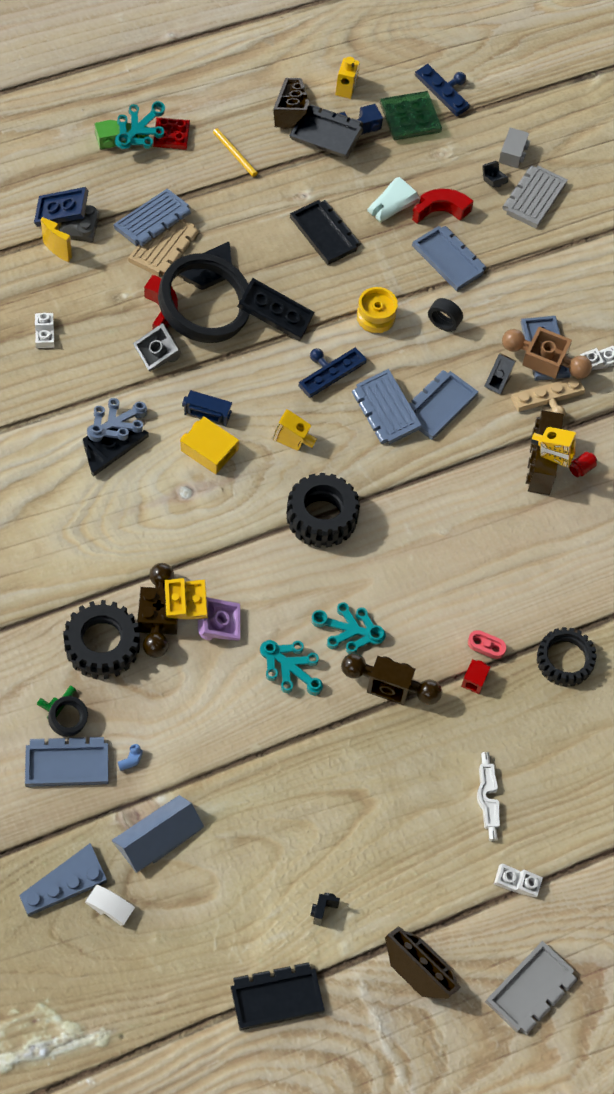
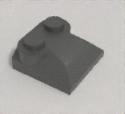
(84, 228)
(157, 348)

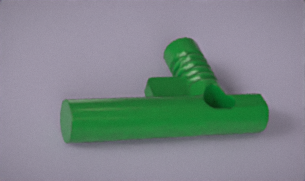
(45, 705)

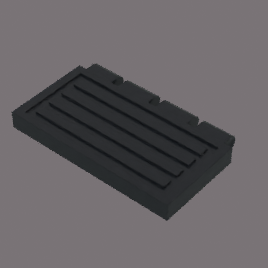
(327, 131)
(325, 231)
(276, 998)

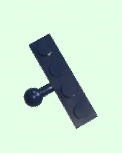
(444, 90)
(331, 371)

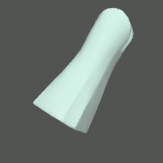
(394, 199)

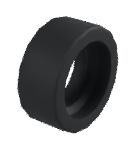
(449, 308)
(72, 701)

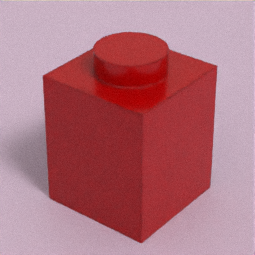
(475, 676)

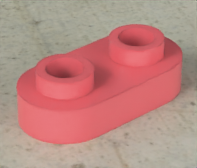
(488, 643)

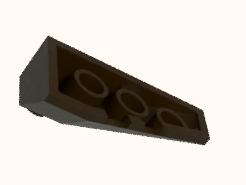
(291, 103)

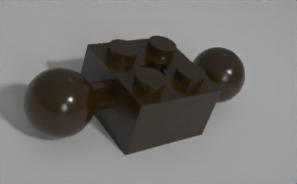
(152, 612)
(391, 679)

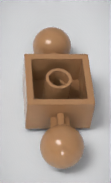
(547, 353)

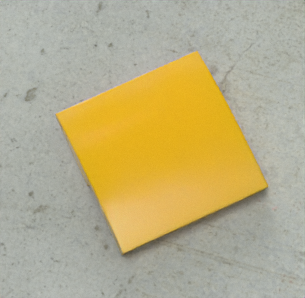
(55, 240)
(186, 599)

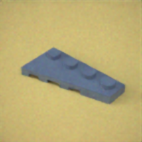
(68, 880)

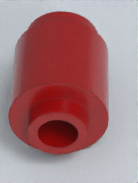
(583, 464)

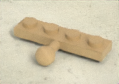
(549, 395)

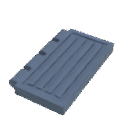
(152, 218)
(448, 257)
(441, 402)
(386, 407)
(66, 763)

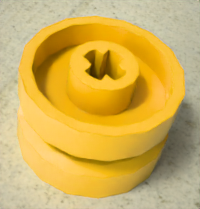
(377, 310)

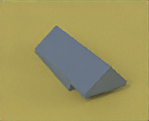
(158, 833)

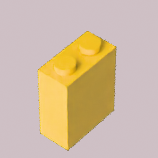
(209, 445)

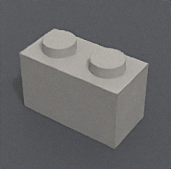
(514, 147)

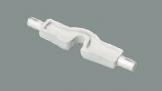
(489, 806)

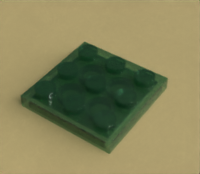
(410, 115)

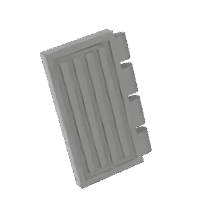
(534, 195)
(529, 988)

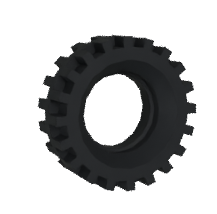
(104, 662)

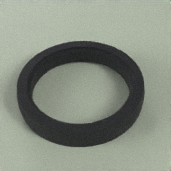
(178, 321)

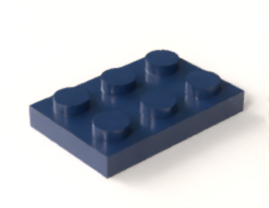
(62, 206)

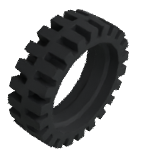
(566, 636)

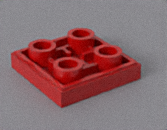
(175, 133)

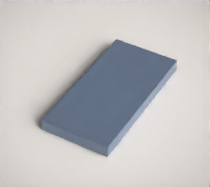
(529, 328)

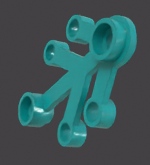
(139, 128)
(351, 628)
(288, 665)

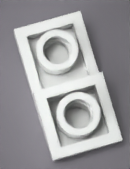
(44, 330)
(600, 359)
(518, 881)
(110, 904)

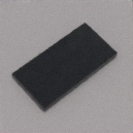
(276, 309)

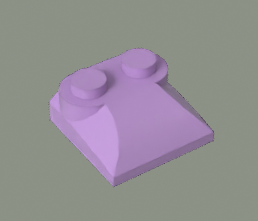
(222, 620)

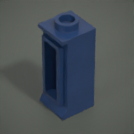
(212, 408)

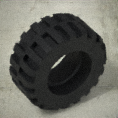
(327, 489)

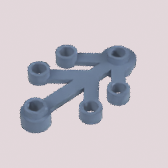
(97, 431)

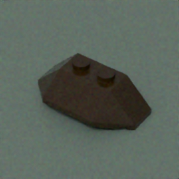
(420, 965)

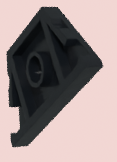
(205, 278)
(109, 449)

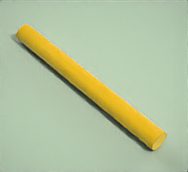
(235, 152)

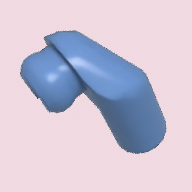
(133, 758)

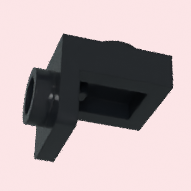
(493, 176)
(325, 899)

